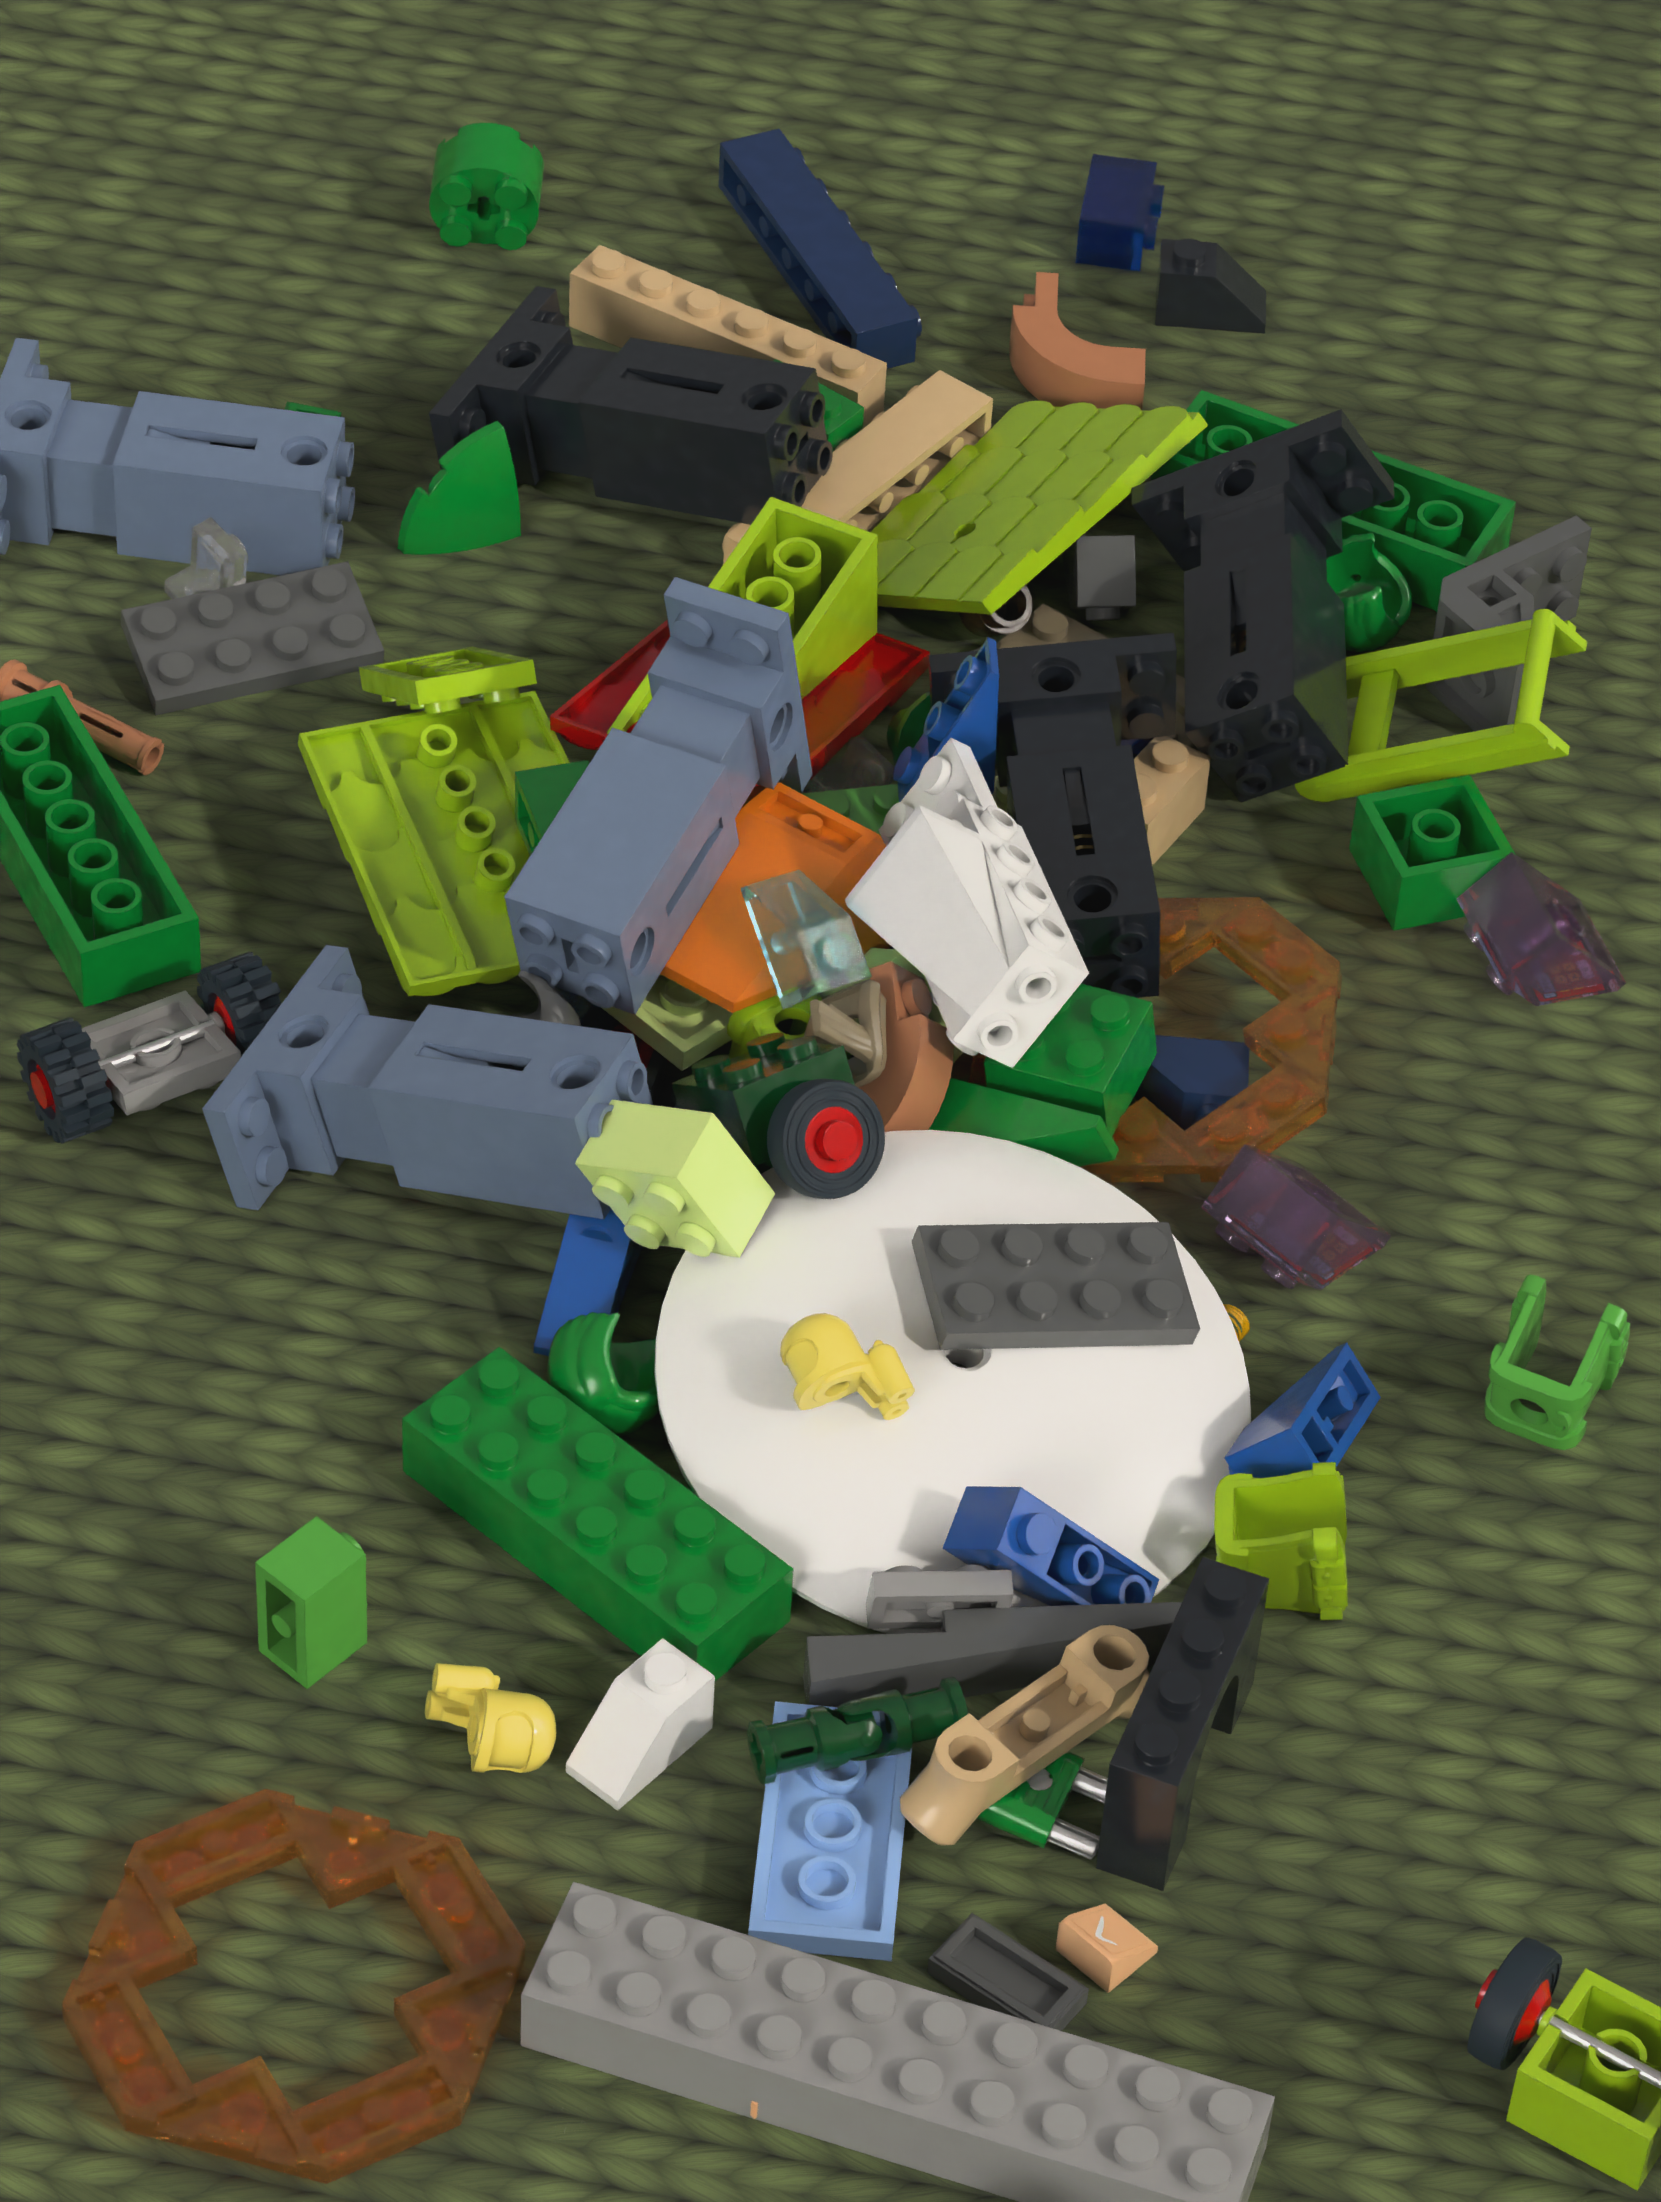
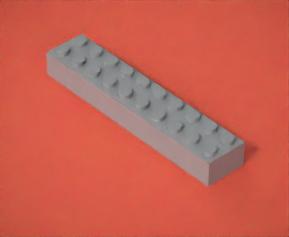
(882, 2063)

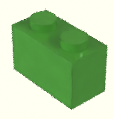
(312, 1601)

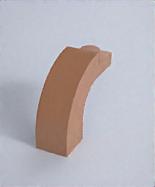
(1064, 367)
(917, 1053)

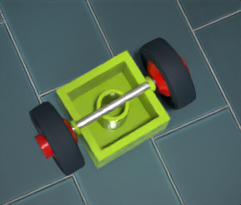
(1591, 2073)

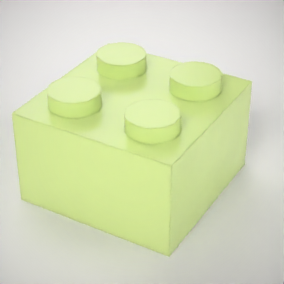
(675, 1179)

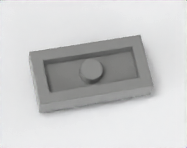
(917, 1597)

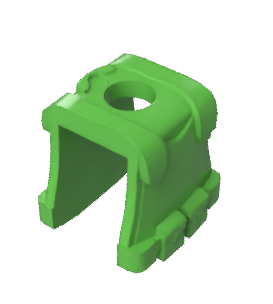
(1564, 1405)

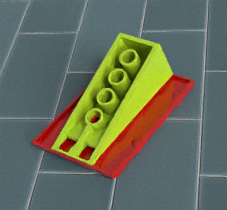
(829, 587)

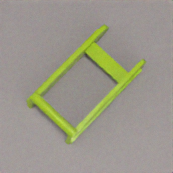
(1380, 673)

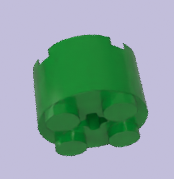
(486, 187)

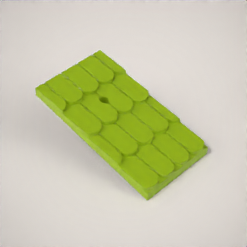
(1019, 501)
(434, 830)

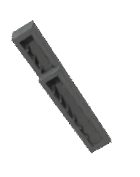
(978, 1646)

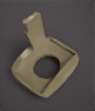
(834, 1024)

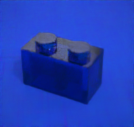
(1119, 212)

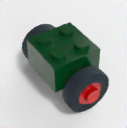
(793, 1108)

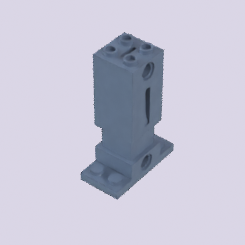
(166, 468)
(661, 803)
(446, 1100)

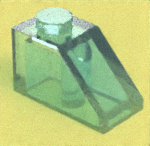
(804, 938)

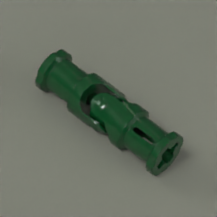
(850, 1733)

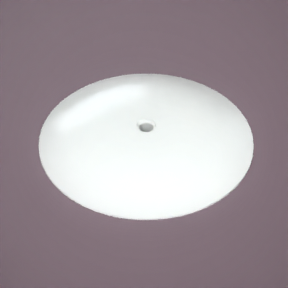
(836, 1491)

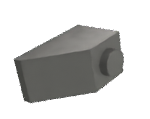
(1101, 576)

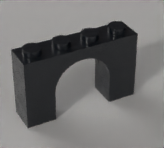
(1191, 1688)

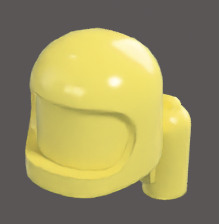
(832, 1365)
(502, 1726)

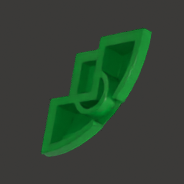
(467, 501)

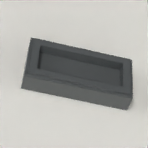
(1006, 1976)

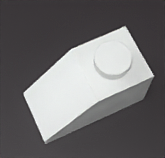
(643, 1724)

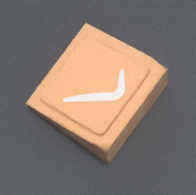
(1103, 1945)

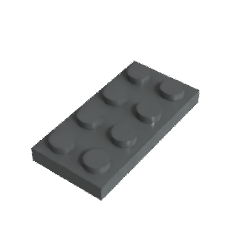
(251, 638)
(1054, 1285)

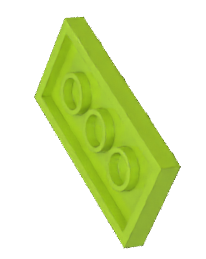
(442, 678)

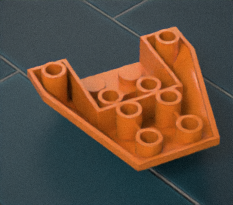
(776, 836)

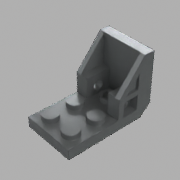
(1501, 591)

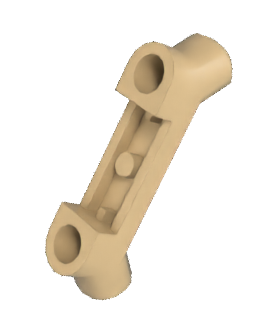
(992, 1756)

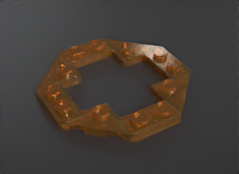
(1290, 1038)
(242, 2108)

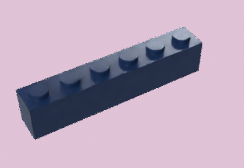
(817, 248)

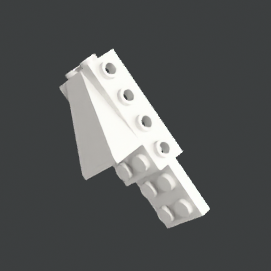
(970, 910)

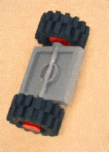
(146, 1051)

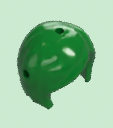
(1372, 593)
(604, 1377)

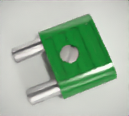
(1036, 1804)

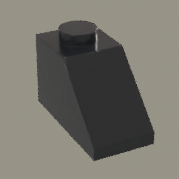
(1206, 289)

